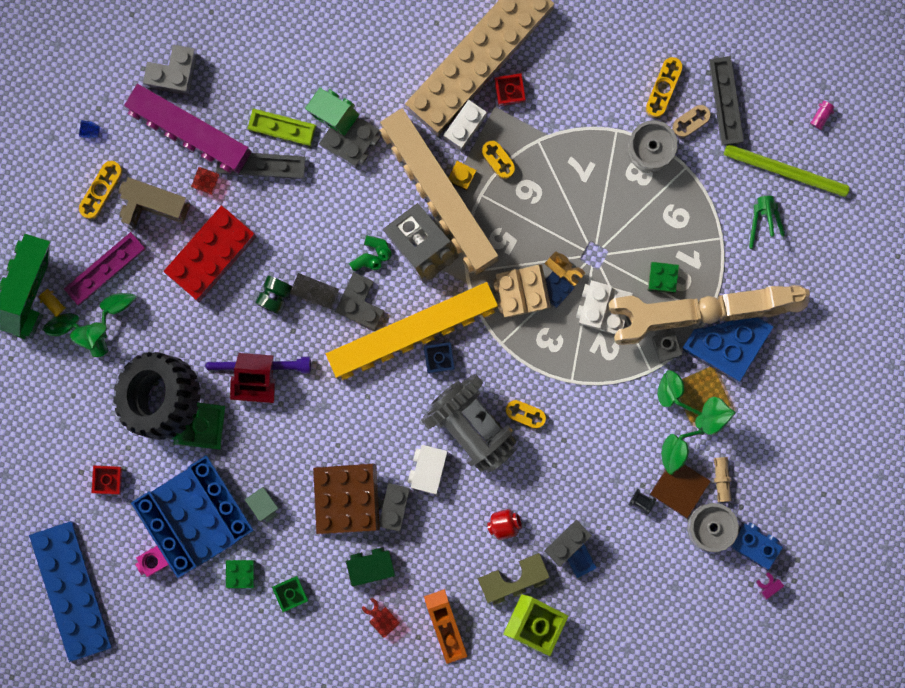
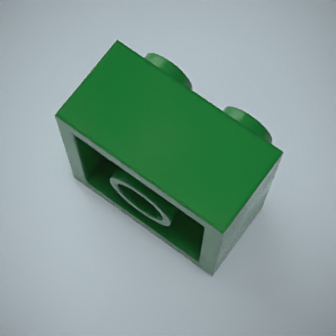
(663, 277)
(240, 573)
(290, 593)

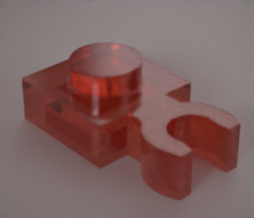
(383, 619)

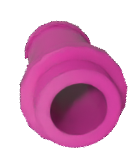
(822, 114)

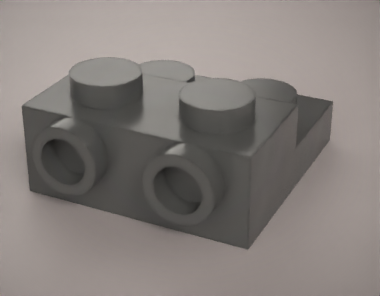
(354, 145)

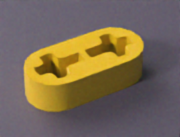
(502, 156)
(527, 409)

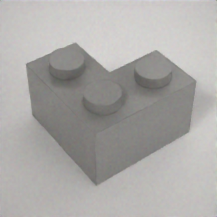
(175, 77)

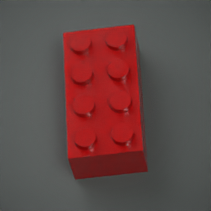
(210, 253)

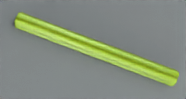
(786, 170)

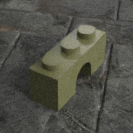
(532, 573)

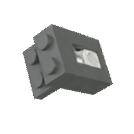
(430, 254)

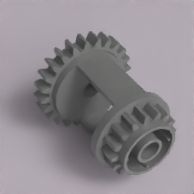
(447, 412)

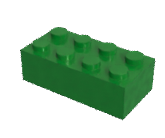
(22, 282)

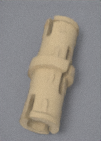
(722, 479)

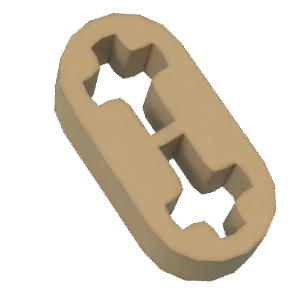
(694, 125)

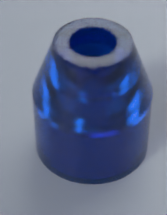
(89, 129)

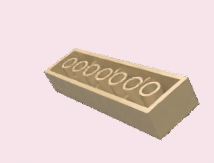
(475, 61)
(439, 191)

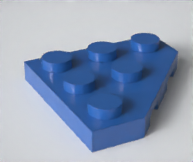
(729, 345)

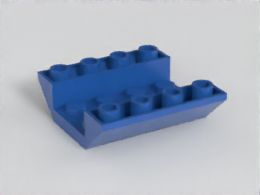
(192, 517)

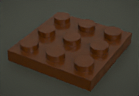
(346, 498)

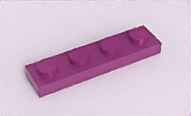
(104, 269)

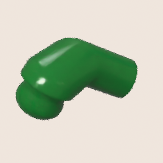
(381, 246)
(366, 260)

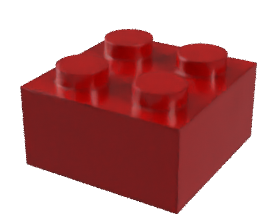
(510, 89)
(107, 480)

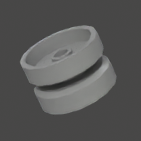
(652, 159)
(699, 525)

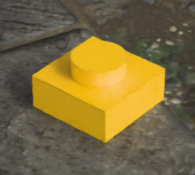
(461, 175)

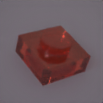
(205, 180)

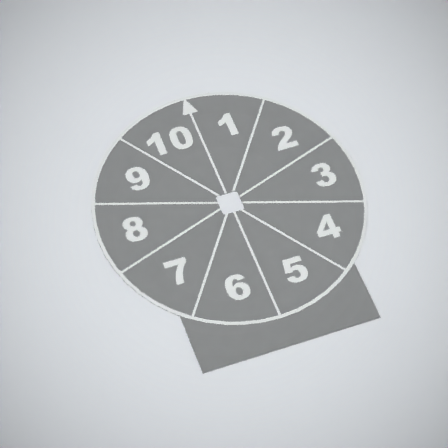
(577, 192)

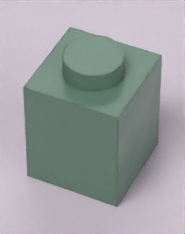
(262, 505)

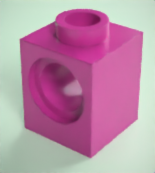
(142, 565)

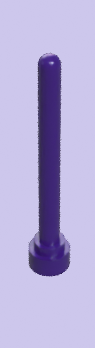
(301, 365)

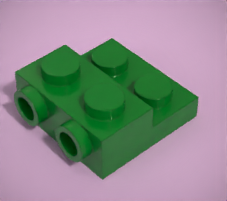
(205, 428)

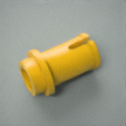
(51, 302)

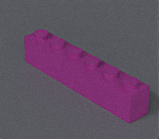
(188, 129)

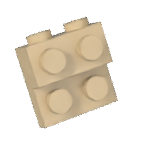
(522, 291)

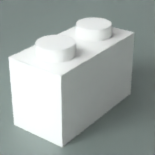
(465, 125)
(428, 469)

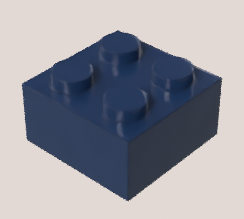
(558, 289)
(439, 358)

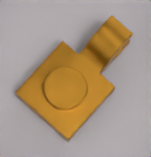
(562, 267)

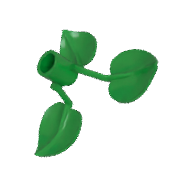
(92, 335)
(710, 421)

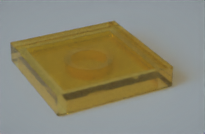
(699, 389)

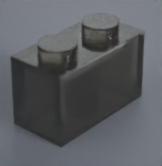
(315, 292)

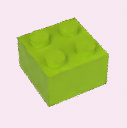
(535, 625)

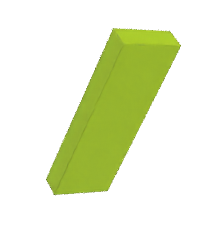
(281, 127)

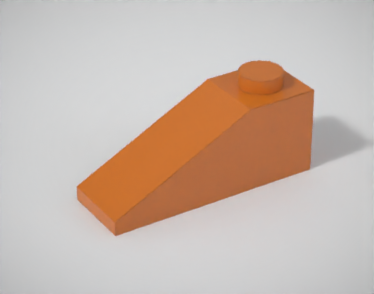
(445, 626)

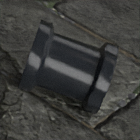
(642, 502)

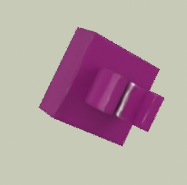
(770, 588)

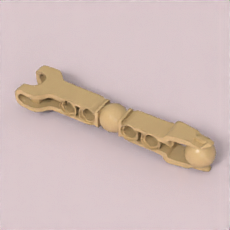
(688, 312)

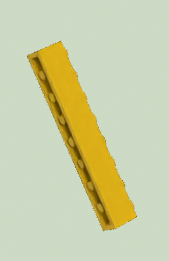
(412, 330)

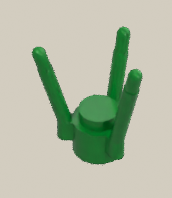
(767, 207)

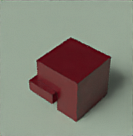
(253, 378)

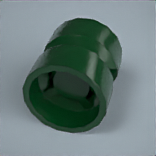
(275, 287)

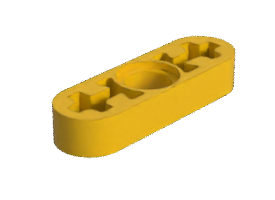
(675, 75)
(91, 191)

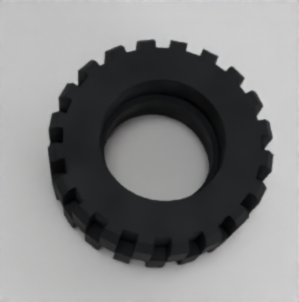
(134, 391)

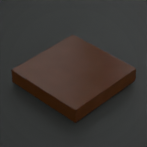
(680, 490)

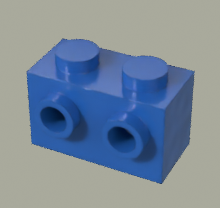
(756, 546)

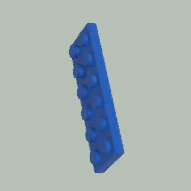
(70, 591)

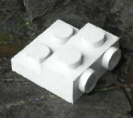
(596, 311)

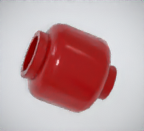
(504, 524)

